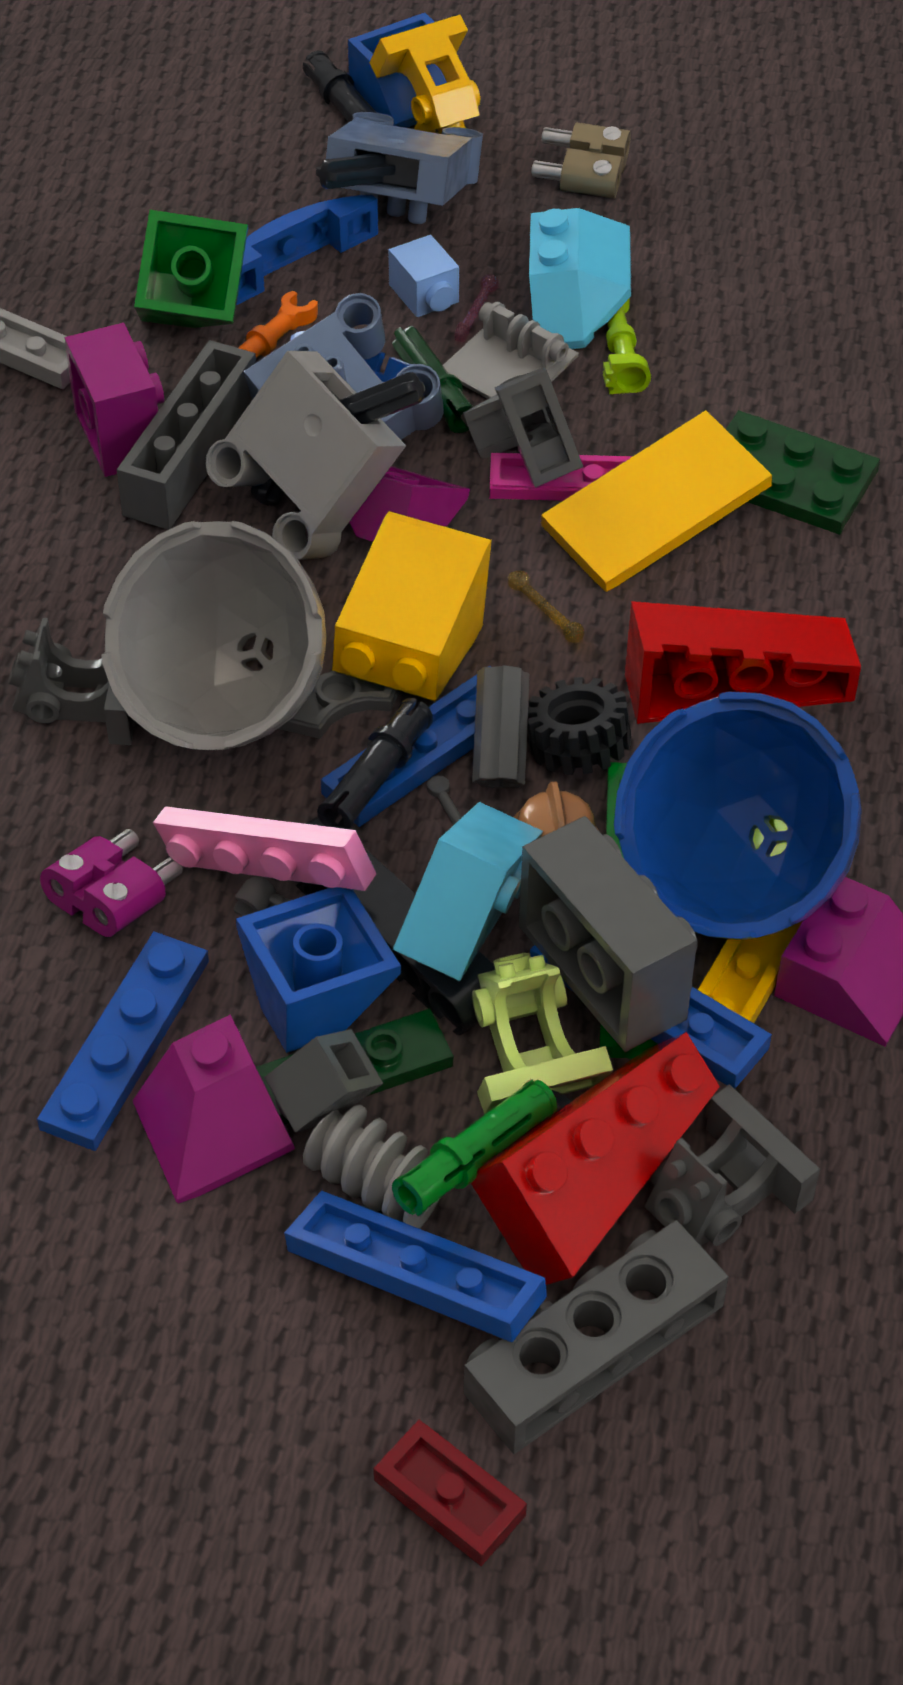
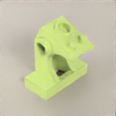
(520, 989)

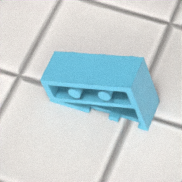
(465, 889)

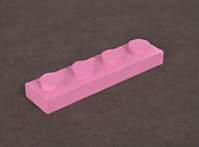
(266, 848)

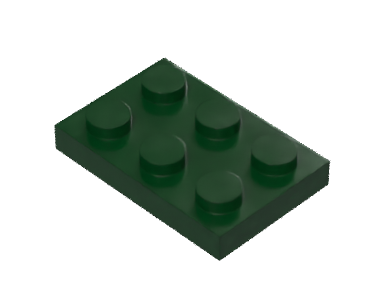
(810, 475)

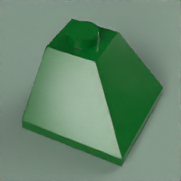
(190, 270)

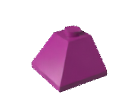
(410, 496)
(209, 1112)

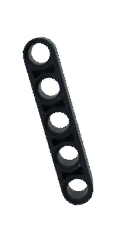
(388, 904)

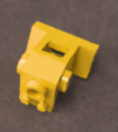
(431, 44)

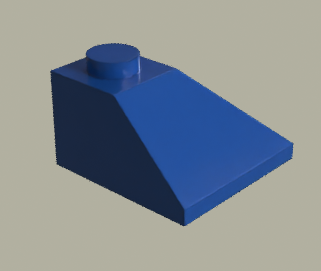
(315, 963)

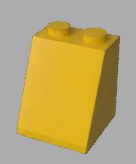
(413, 606)

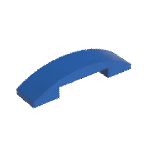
(335, 222)

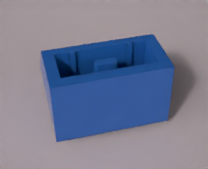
(392, 92)

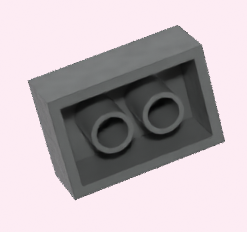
(607, 932)

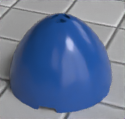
(705, 788)

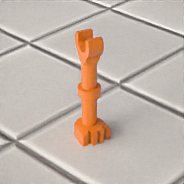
(264, 338)

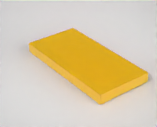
(656, 501)

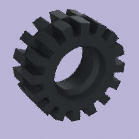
(578, 725)

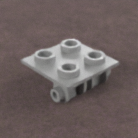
(507, 349)

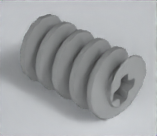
(364, 1162)

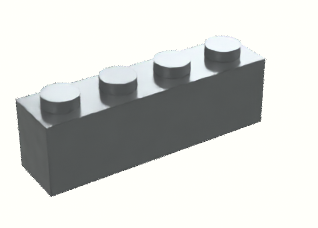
(172, 451)

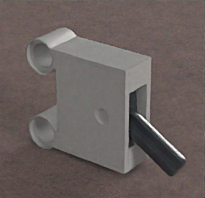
(316, 445)

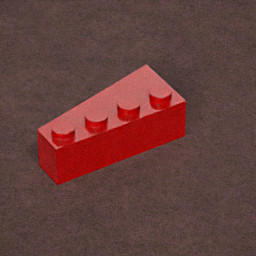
(699, 652)
(584, 1165)

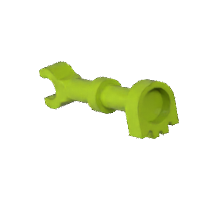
(625, 370)

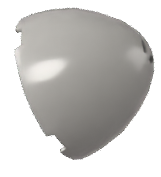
(181, 631)

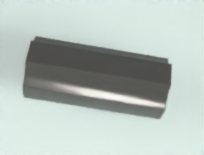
(501, 727)

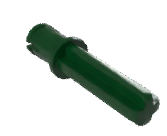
(415, 350)

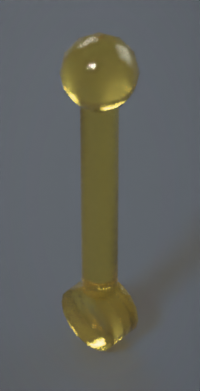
(572, 631)

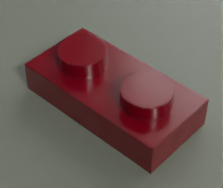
(450, 1492)

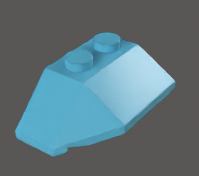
(577, 272)

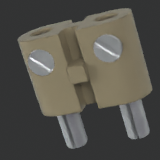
(591, 162)

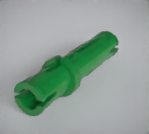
(457, 1159)

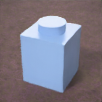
(424, 276)

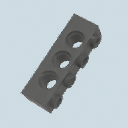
(528, 1404)

